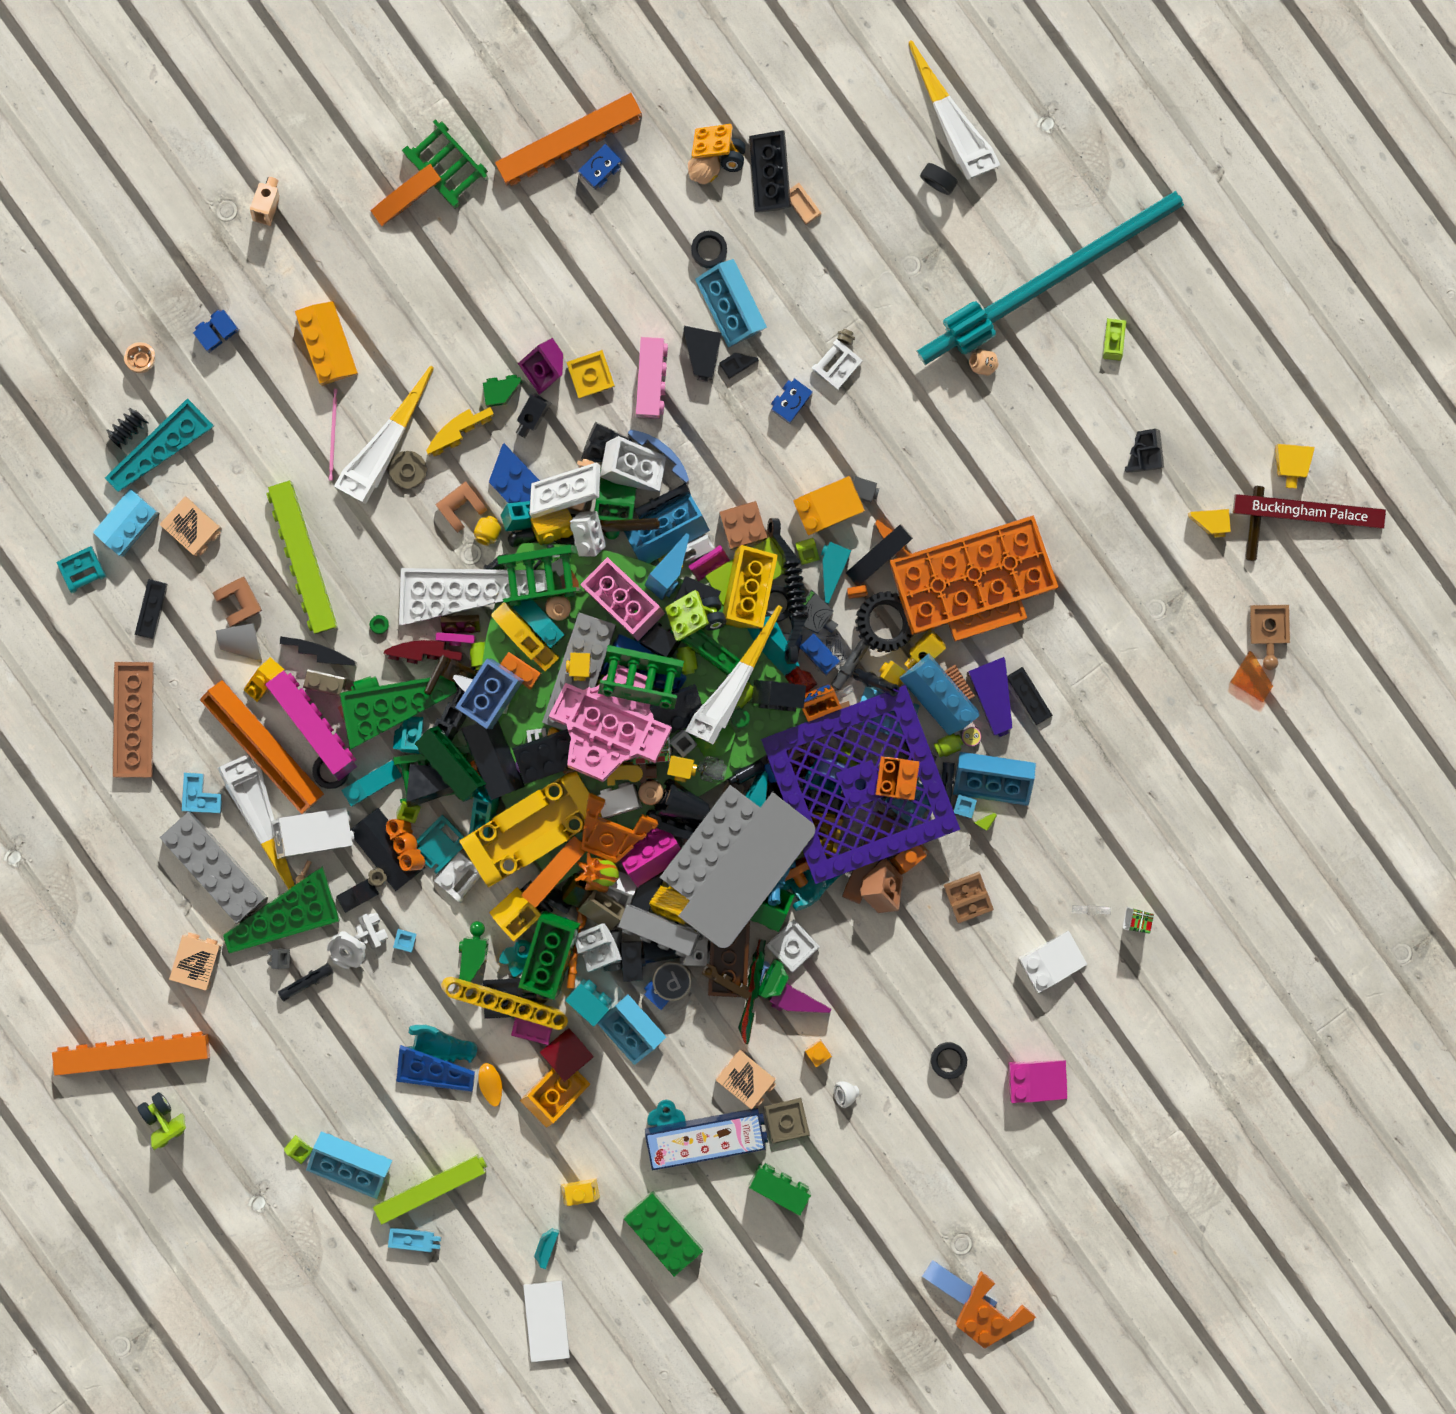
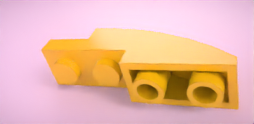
(451, 435)
(524, 636)

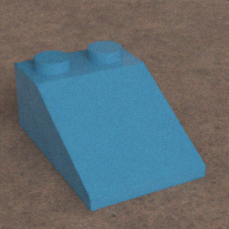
(664, 577)

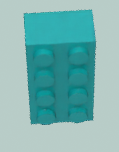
(589, 1001)

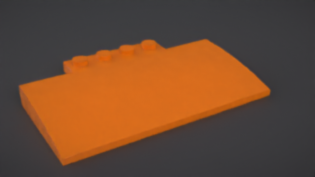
(974, 580)

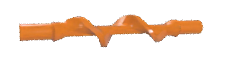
(573, 960)

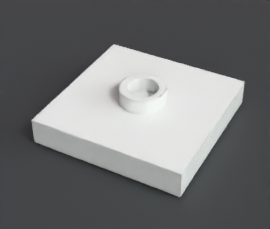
(792, 946)

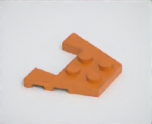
(609, 838)
(985, 1322)

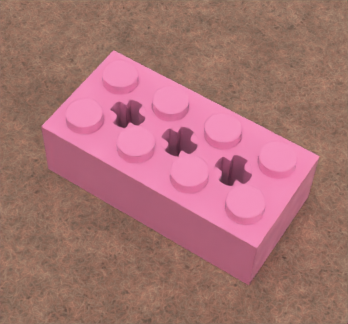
(650, 378)
(622, 587)

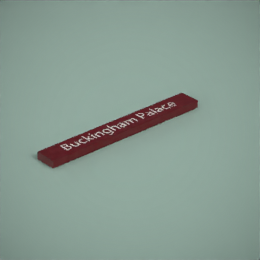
(1309, 511)

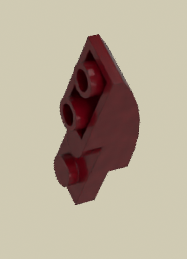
(415, 651)

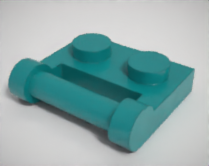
(78, 563)

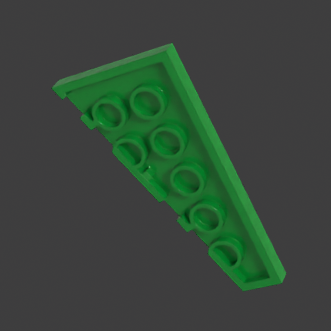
(379, 708)
(297, 910)

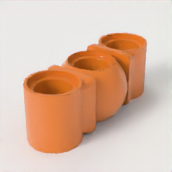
(405, 845)

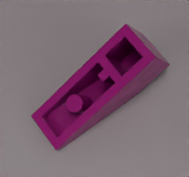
(795, 1000)

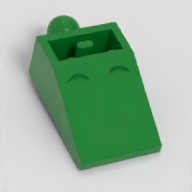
(615, 500)
(473, 951)

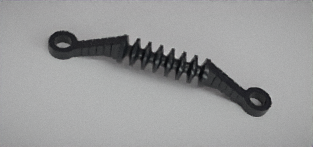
(791, 563)

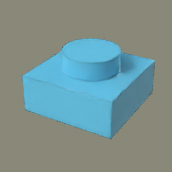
(964, 806)
(405, 940)

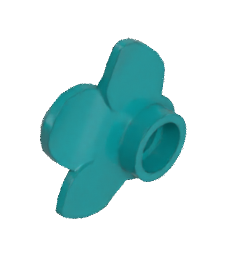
(515, 959)
(659, 1117)

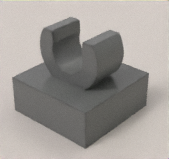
(280, 958)

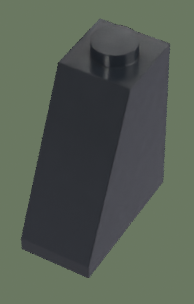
(703, 351)
(425, 785)

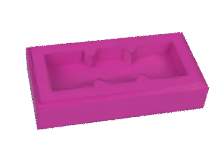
(709, 563)
(455, 639)
(531, 1031)

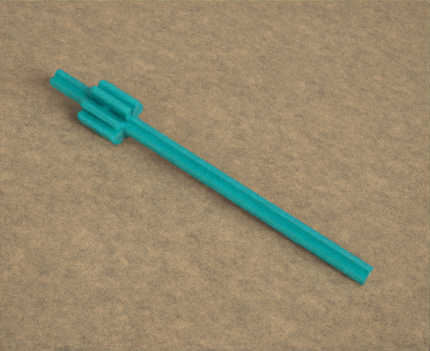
(973, 326)

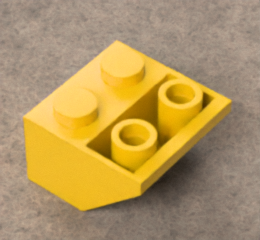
(515, 914)

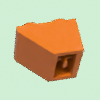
(897, 778)

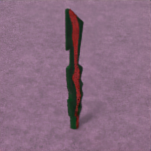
(754, 977)

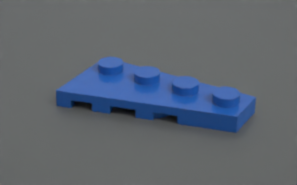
(427, 1070)

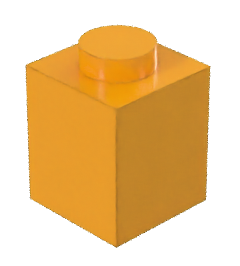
(818, 1053)

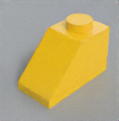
(1212, 521)

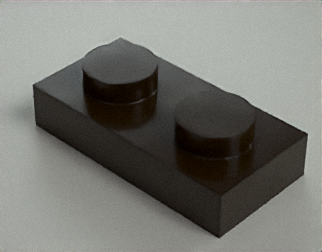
(460, 624)

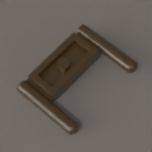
(448, 668)

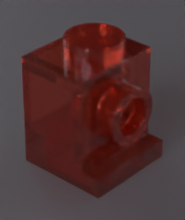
(801, 677)

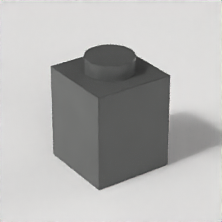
(866, 489)
(683, 743)

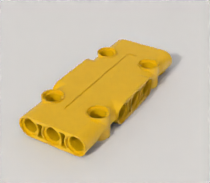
(528, 829)

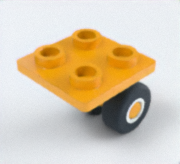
(717, 142)

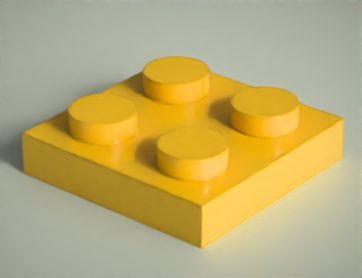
(590, 374)

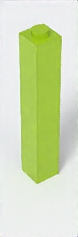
(430, 1188)

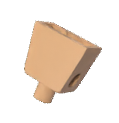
(265, 202)

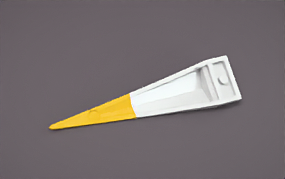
(964, 140)
(368, 467)
(719, 707)
(248, 790)

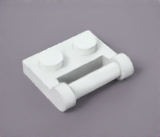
(841, 369)
(454, 873)

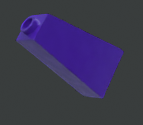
(993, 694)

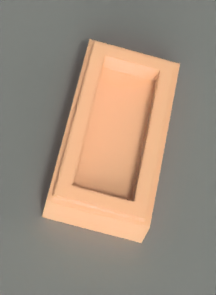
(803, 204)

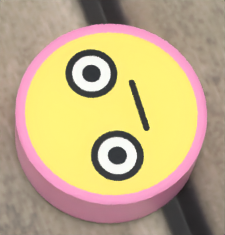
(971, 736)

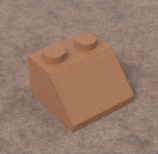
(882, 887)

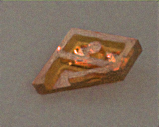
(1252, 678)

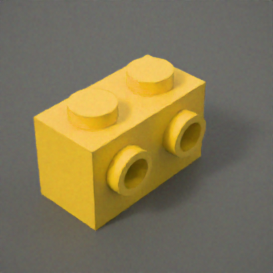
(579, 666)
(681, 768)

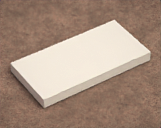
(565, 490)
(546, 1321)

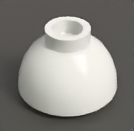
(845, 1093)

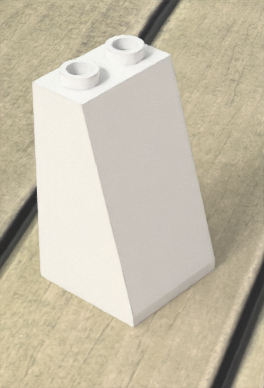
(312, 832)

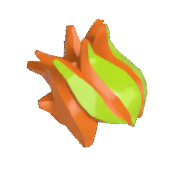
(598, 873)

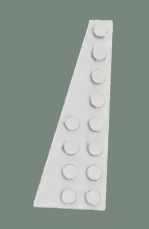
(447, 591)

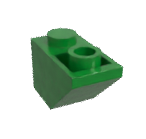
(500, 391)

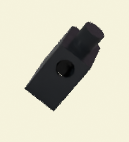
(537, 408)

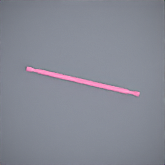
(333, 434)

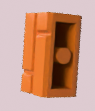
(521, 669)

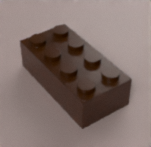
(730, 961)

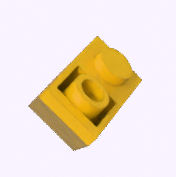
(891, 673)
(256, 686)

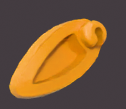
(490, 1084)

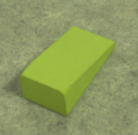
(1114, 339)

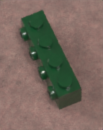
(450, 764)

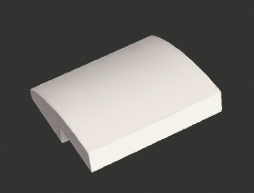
(597, 947)

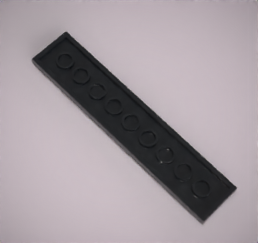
(550, 753)

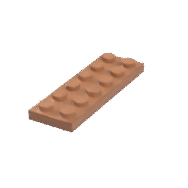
(133, 719)

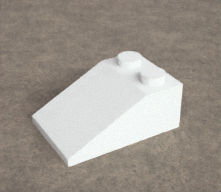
(632, 465)
(1052, 961)

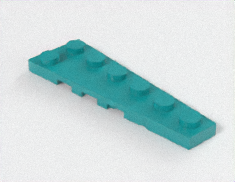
(170, 437)

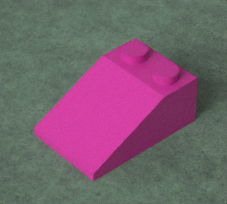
(1037, 1081)

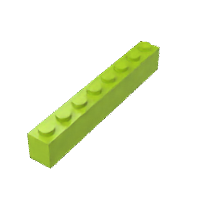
(302, 557)

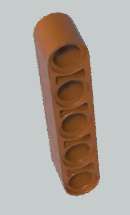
(855, 881)

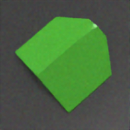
(721, 745)

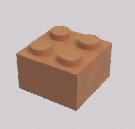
(743, 525)

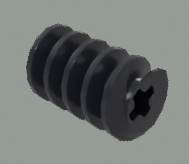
(126, 427)

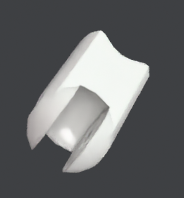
(698, 547)

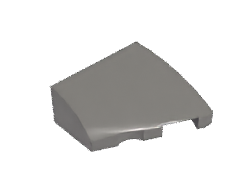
(240, 641)

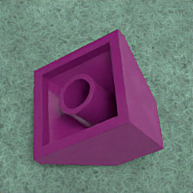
(543, 365)

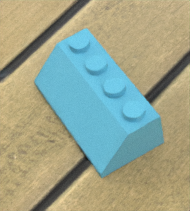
(730, 302)
(348, 1165)

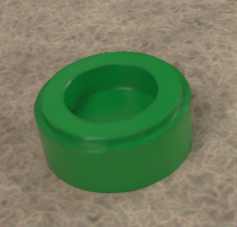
(379, 624)
(740, 718)

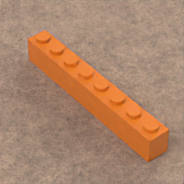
(568, 139)
(261, 746)
(130, 1054)

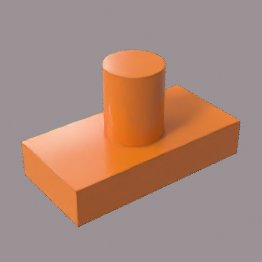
(797, 872)

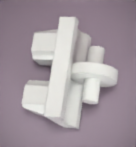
(374, 938)

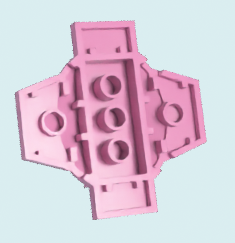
(608, 728)

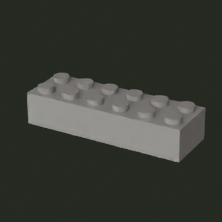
(588, 636)
(213, 867)

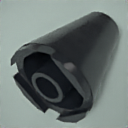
(681, 803)

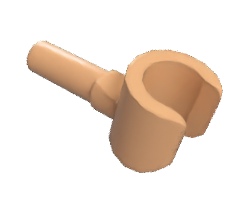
(301, 876)

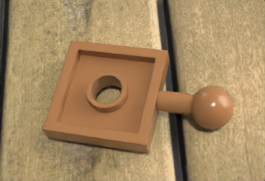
(1261, 635)

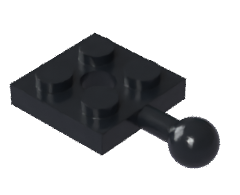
(511, 987)

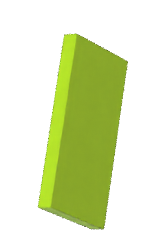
(720, 577)

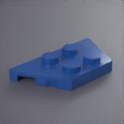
(512, 477)

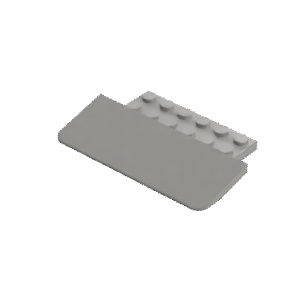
(736, 862)

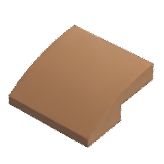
(968, 897)

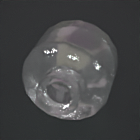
(712, 769)

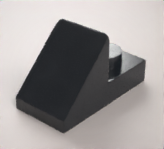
(357, 895)

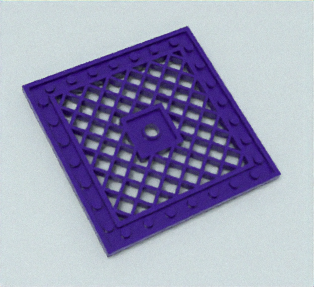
(945, 819)

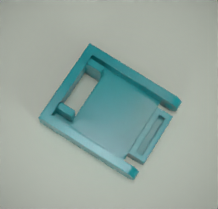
(437, 846)

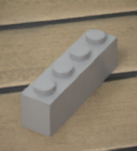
(659, 930)

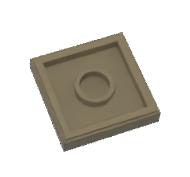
(787, 1120)

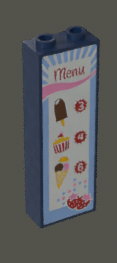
(705, 1138)

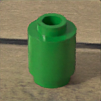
(365, 683)

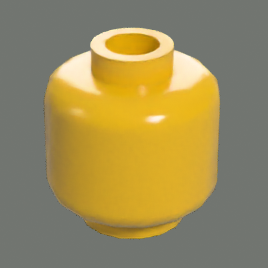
(487, 530)

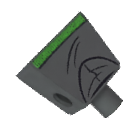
(819, 614)

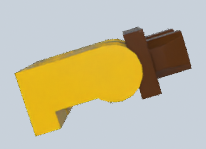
(633, 773)

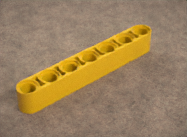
(498, 997)

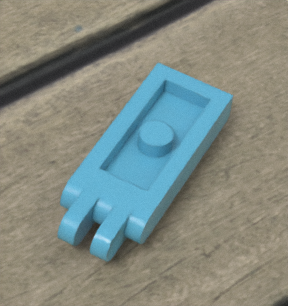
(412, 1239)

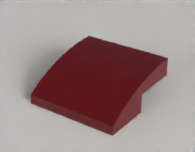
(566, 1054)

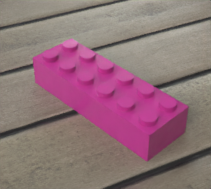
(308, 720)

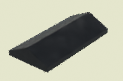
(770, 171)
(493, 759)
(376, 843)

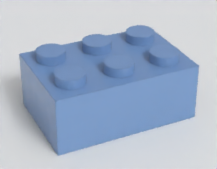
(489, 693)

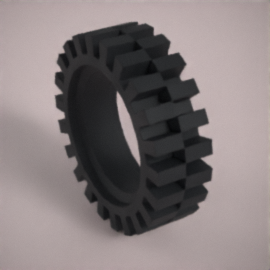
(867, 633)

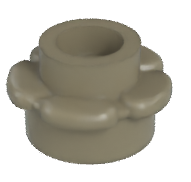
(846, 336)
(377, 882)

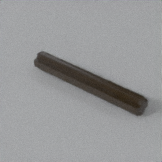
(630, 524)
(1254, 529)

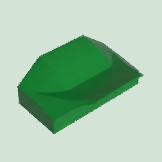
(774, 980)

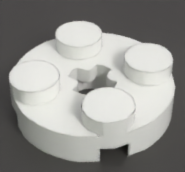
(355, 949)

